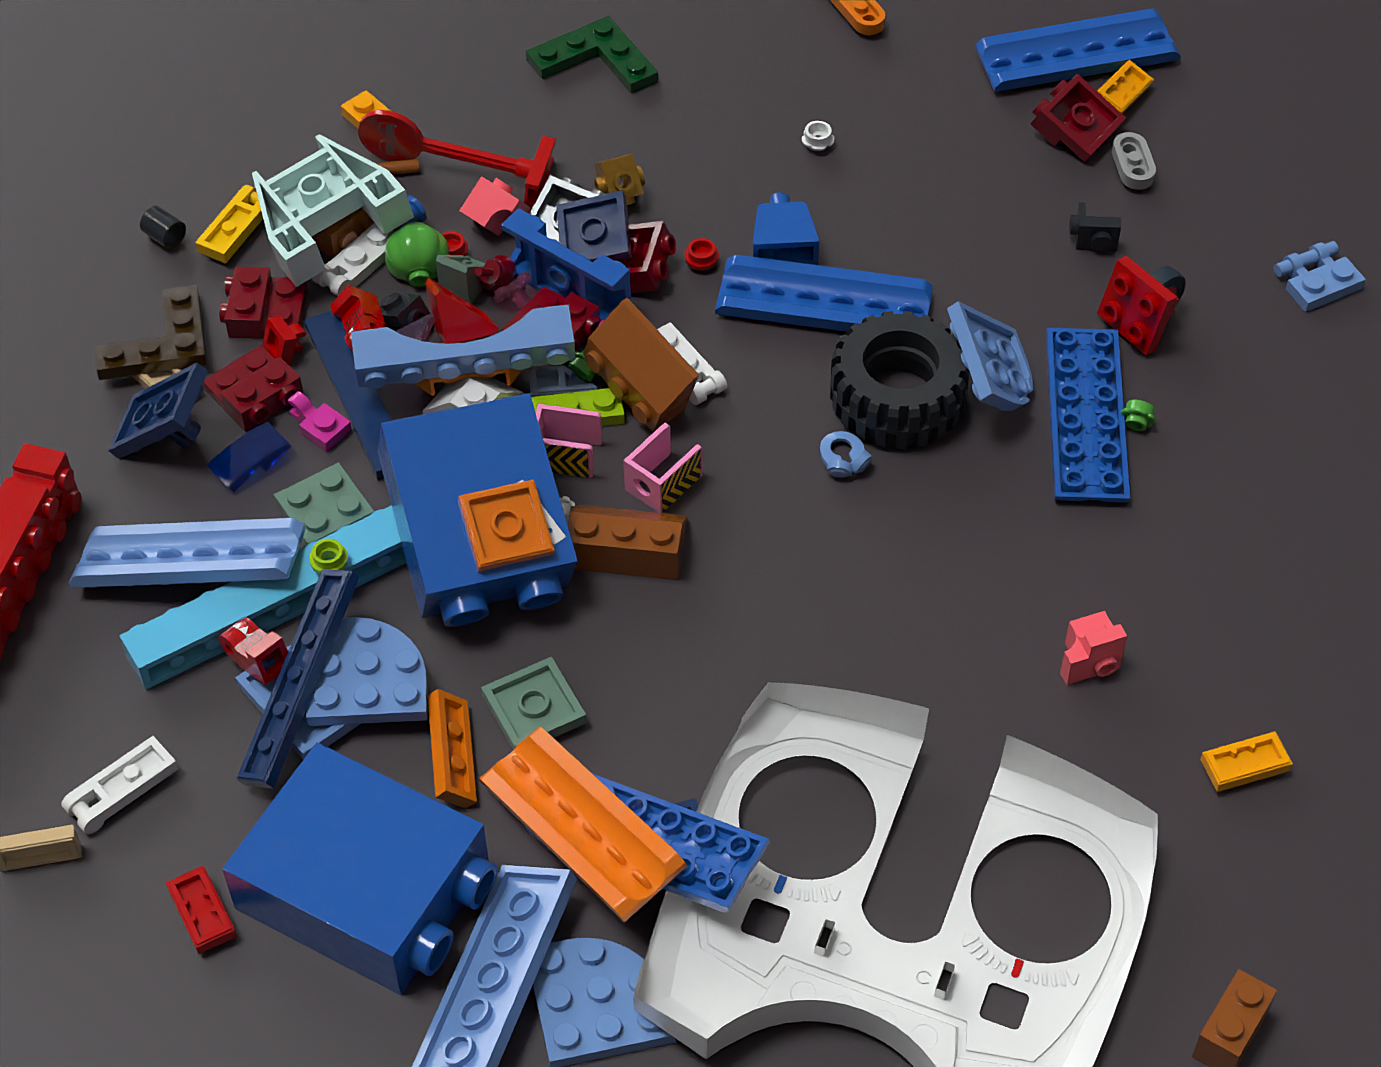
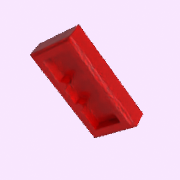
(201, 909)

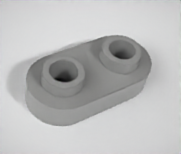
(1133, 160)

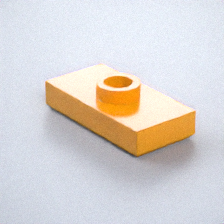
(1126, 86)
(1246, 761)

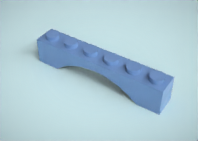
(536, 339)

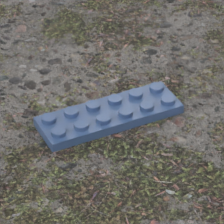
(497, 968)

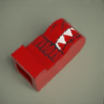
(358, 311)
(250, 646)

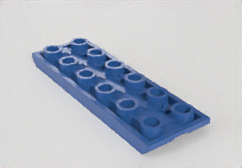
(1075, 48)
(815, 293)
(1086, 415)
(715, 852)

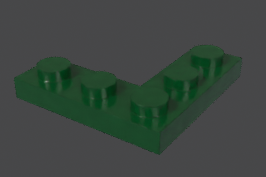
(599, 39)

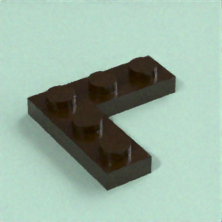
(176, 350)

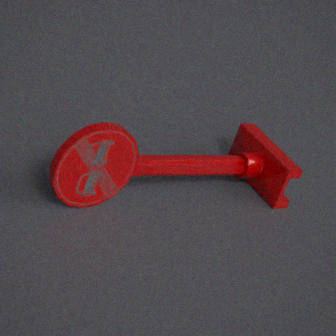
(398, 138)

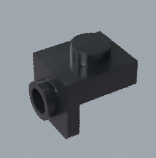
(1093, 231)
(402, 309)

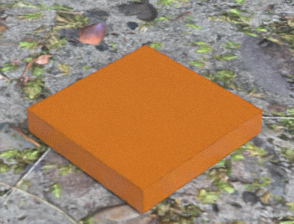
(505, 525)

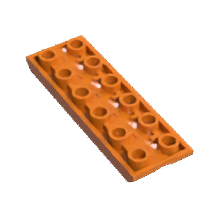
(583, 823)

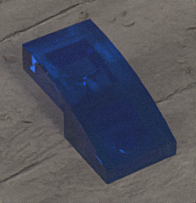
(255, 449)

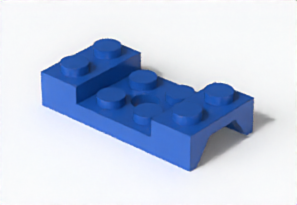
(561, 269)

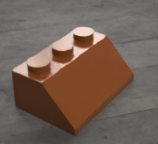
(640, 366)
(627, 541)

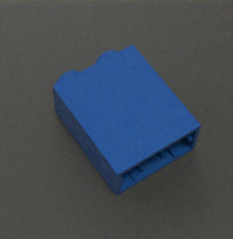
(460, 452)
(361, 869)

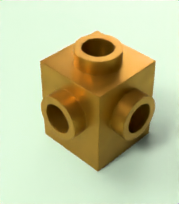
(621, 167)

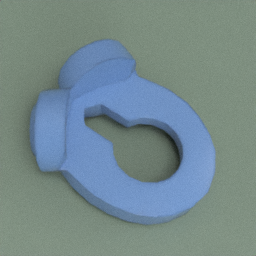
(835, 465)

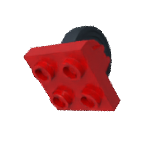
(1141, 302)

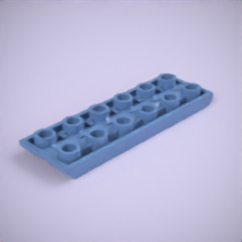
(189, 552)

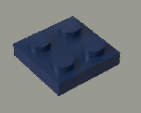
(596, 226)

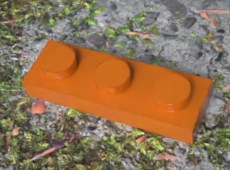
(451, 749)

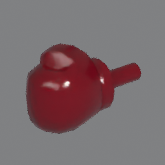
(497, 272)

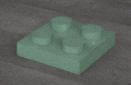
(323, 503)
(533, 699)

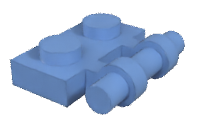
(1325, 283)

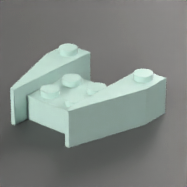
(320, 194)

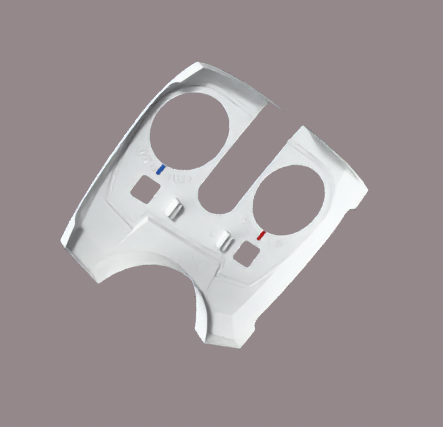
(720, 984)

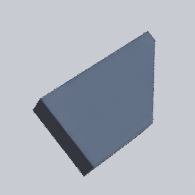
(555, 380)

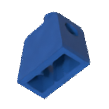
(785, 231)

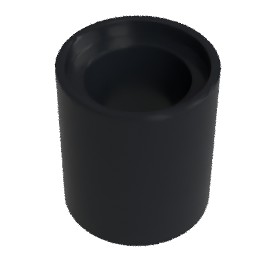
(163, 227)

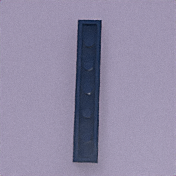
(360, 404)
(297, 679)

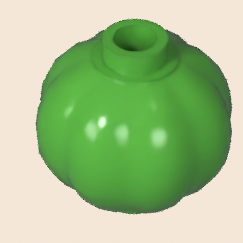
(413, 253)

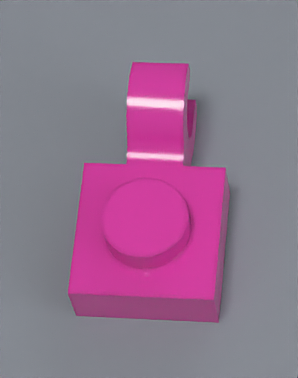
(321, 425)

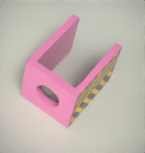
(577, 432)
(673, 483)

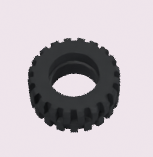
(889, 413)

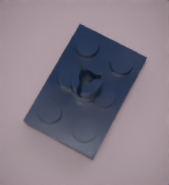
(161, 412)

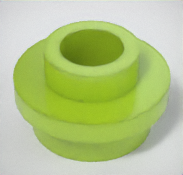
(328, 549)

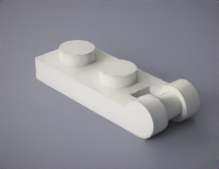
(355, 261)
(712, 380)
(119, 784)

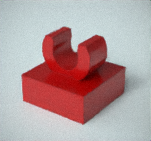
(282, 339)

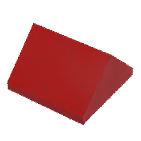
(455, 317)

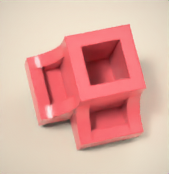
(492, 204)
(1093, 648)

